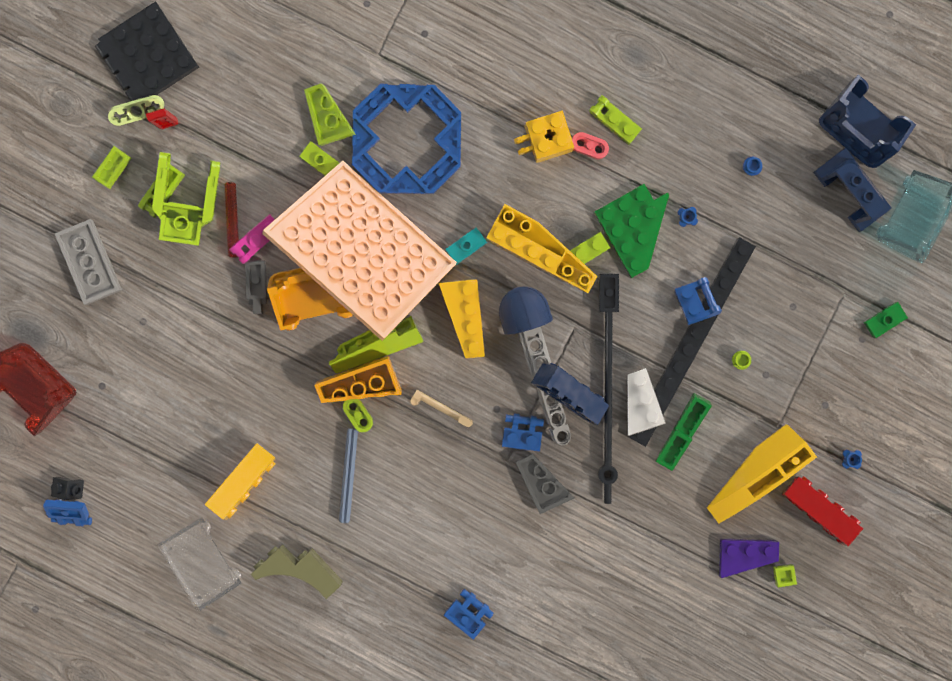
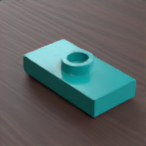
(466, 245)

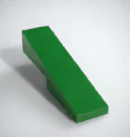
(683, 431)

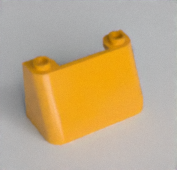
(300, 297)

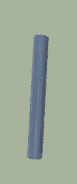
(348, 475)

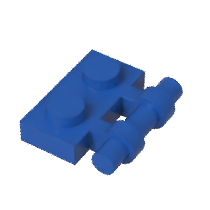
(522, 438)
(67, 512)
(464, 618)

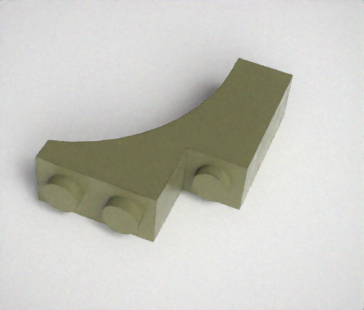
(309, 568)

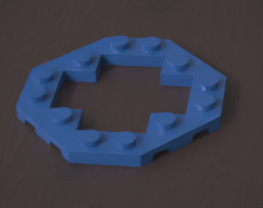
(407, 97)

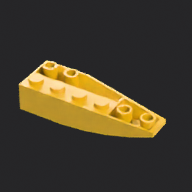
(538, 247)
(761, 472)

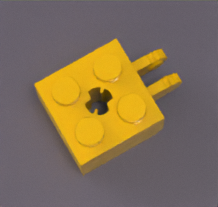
(542, 148)

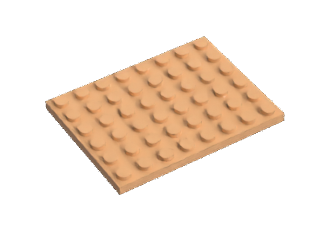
(360, 249)

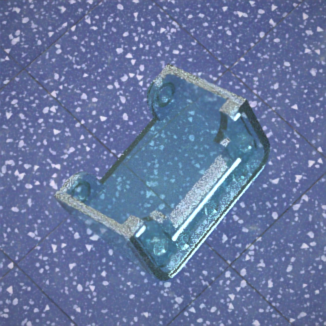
(918, 216)

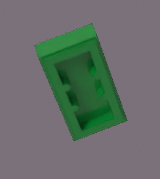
(885, 320)

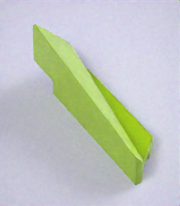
(369, 347)

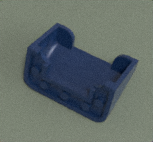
(863, 126)

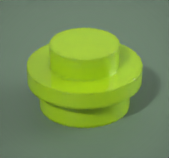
(741, 360)

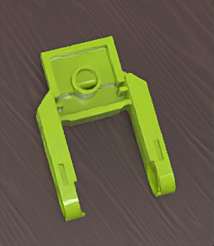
(180, 221)

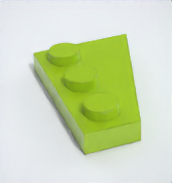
(326, 116)

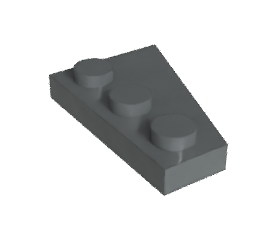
(542, 484)

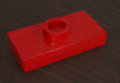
(162, 119)

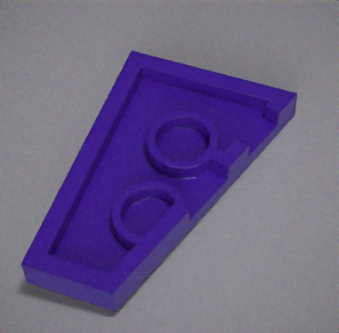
(745, 554)

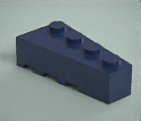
(570, 392)

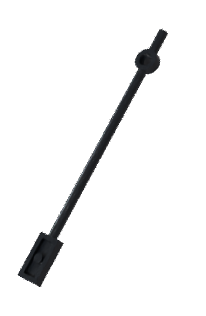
(608, 303)

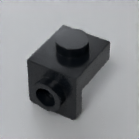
(66, 488)

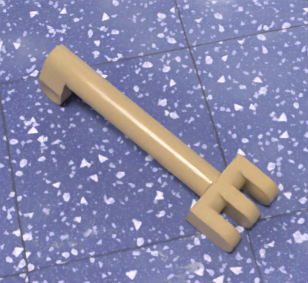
(420, 396)

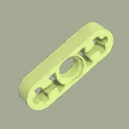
(120, 109)

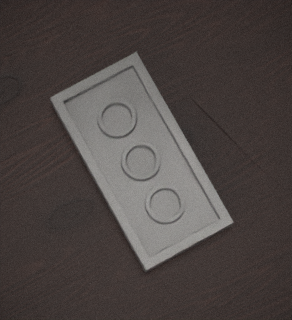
(88, 262)

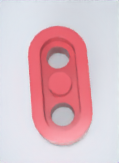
(590, 143)

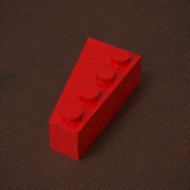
(822, 511)

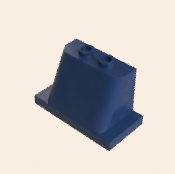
(859, 185)

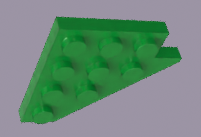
(633, 227)

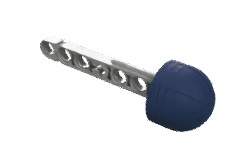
(524, 312)

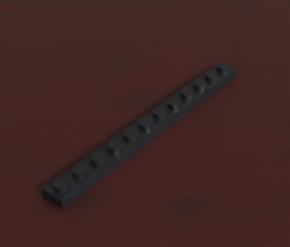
(698, 331)

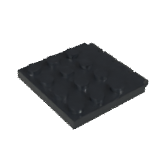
(146, 53)

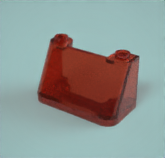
(34, 386)

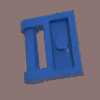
(691, 303)

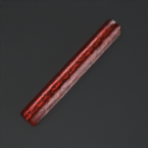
(231, 216)

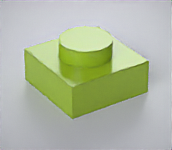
(784, 575)

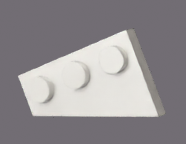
(642, 404)

